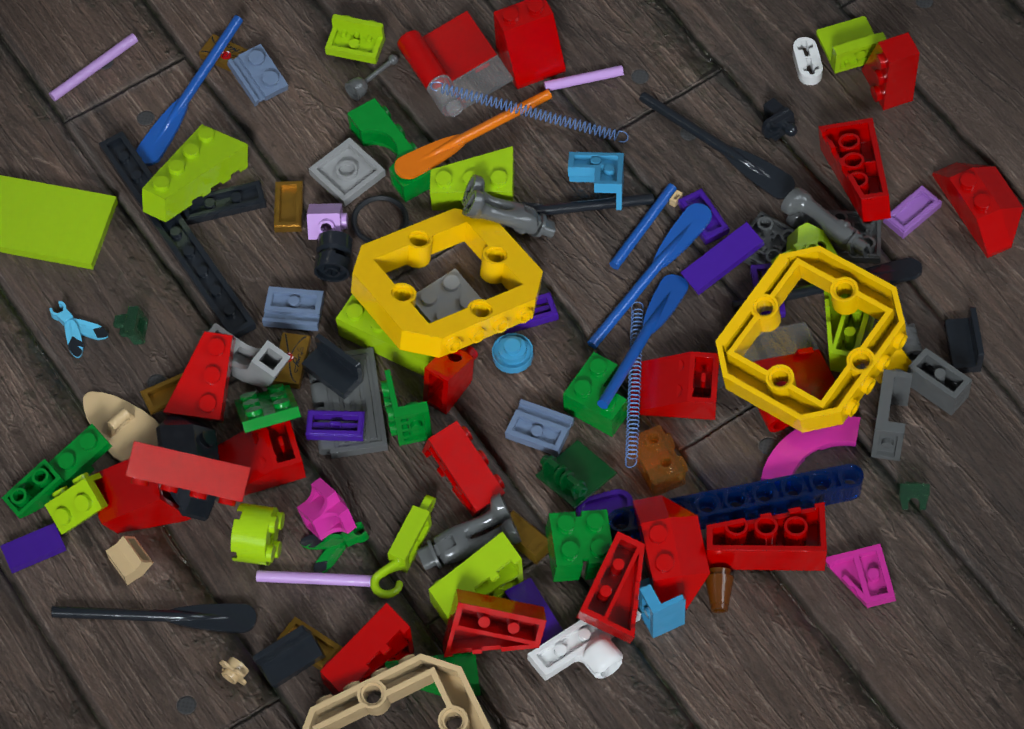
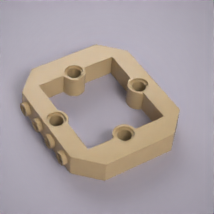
(396, 683)

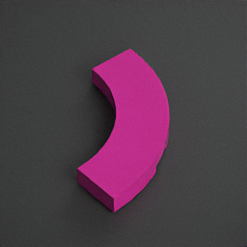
(797, 446)

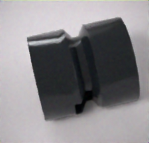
(333, 256)

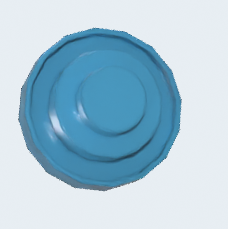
(512, 353)

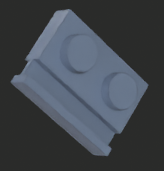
(257, 74)
(293, 308)
(539, 427)

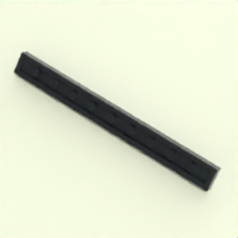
(180, 241)

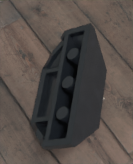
(194, 438)

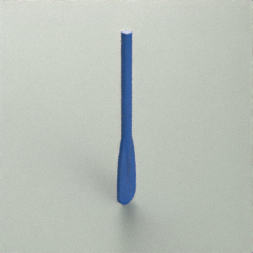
(164, 130)
(678, 239)
(662, 305)

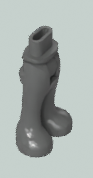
(803, 208)
(519, 216)
(455, 542)

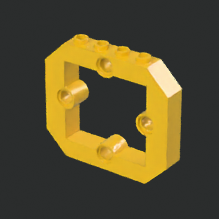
(838, 278)
(394, 304)

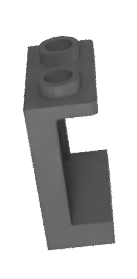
(888, 434)

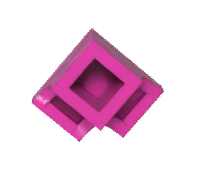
(325, 511)

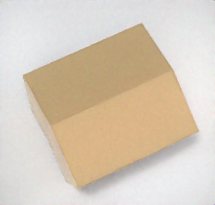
(129, 558)

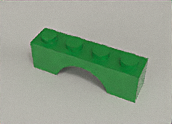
(374, 126)

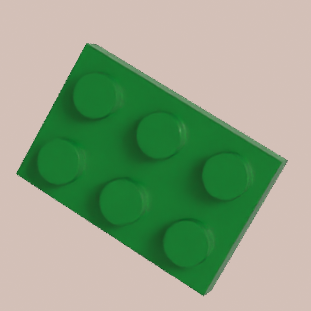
(267, 407)

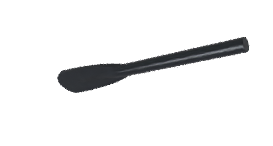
(760, 172)
(590, 205)
(891, 272)
(208, 617)

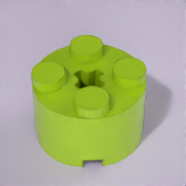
(256, 534)

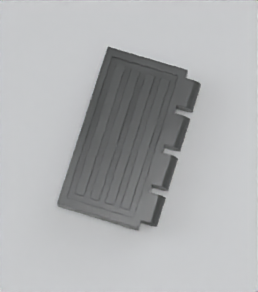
(363, 398)

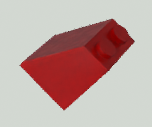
(528, 42)
(134, 505)

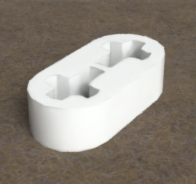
(812, 60)

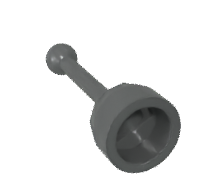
(358, 86)

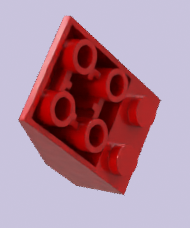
(678, 386)
(269, 454)

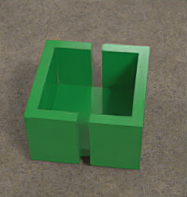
(577, 540)

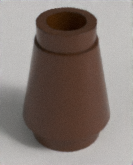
(719, 588)

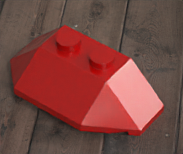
(982, 203)
(672, 549)

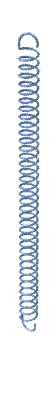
(530, 109)
(628, 407)

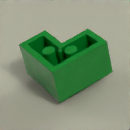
(585, 390)

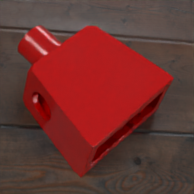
(448, 378)

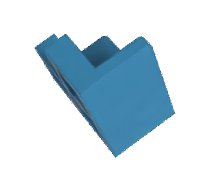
(601, 168)
(660, 617)

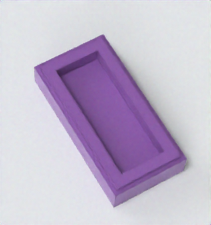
(913, 211)

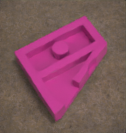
(864, 574)

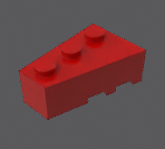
(892, 71)
(205, 380)
(464, 467)
(615, 590)
(491, 623)
(380, 640)

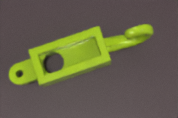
(405, 546)

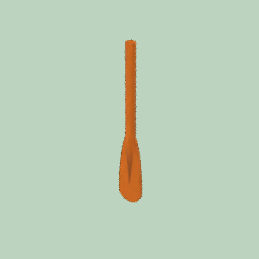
(429, 156)

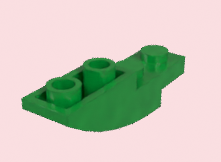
(47, 477)

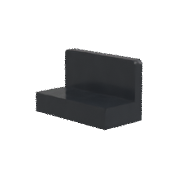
(965, 342)
(333, 367)
(289, 656)

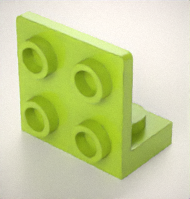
(848, 43)

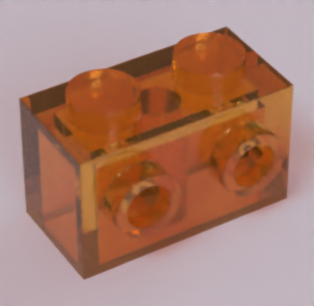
(658, 461)

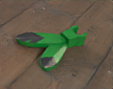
(334, 545)

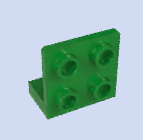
(408, 422)

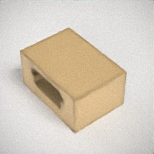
(673, 201)

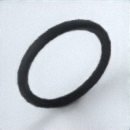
(371, 199)

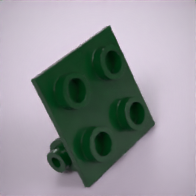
(575, 473)

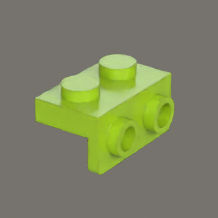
(355, 39)
(77, 503)

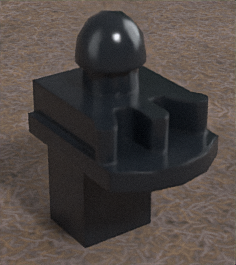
(779, 121)

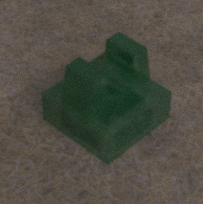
(132, 324)
(911, 490)

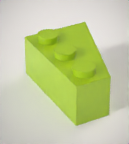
(844, 333)
(485, 572)

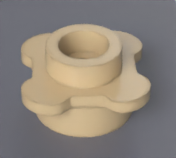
(234, 671)

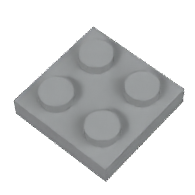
(347, 172)
(445, 297)

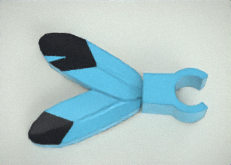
(75, 328)

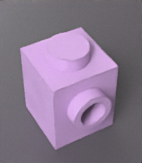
(325, 218)

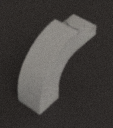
(254, 364)

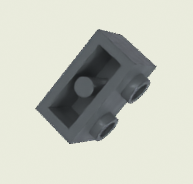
(939, 381)

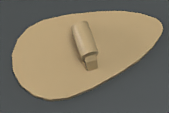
(119, 423)

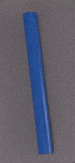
(643, 226)

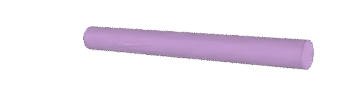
(93, 67)
(313, 578)

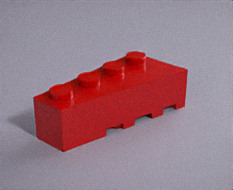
(857, 163)
(187, 471)
(770, 542)

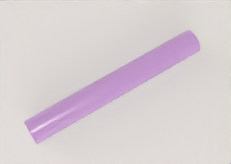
(584, 78)

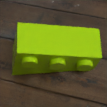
(450, 181)

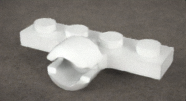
(578, 643)

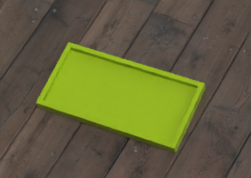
(53, 221)

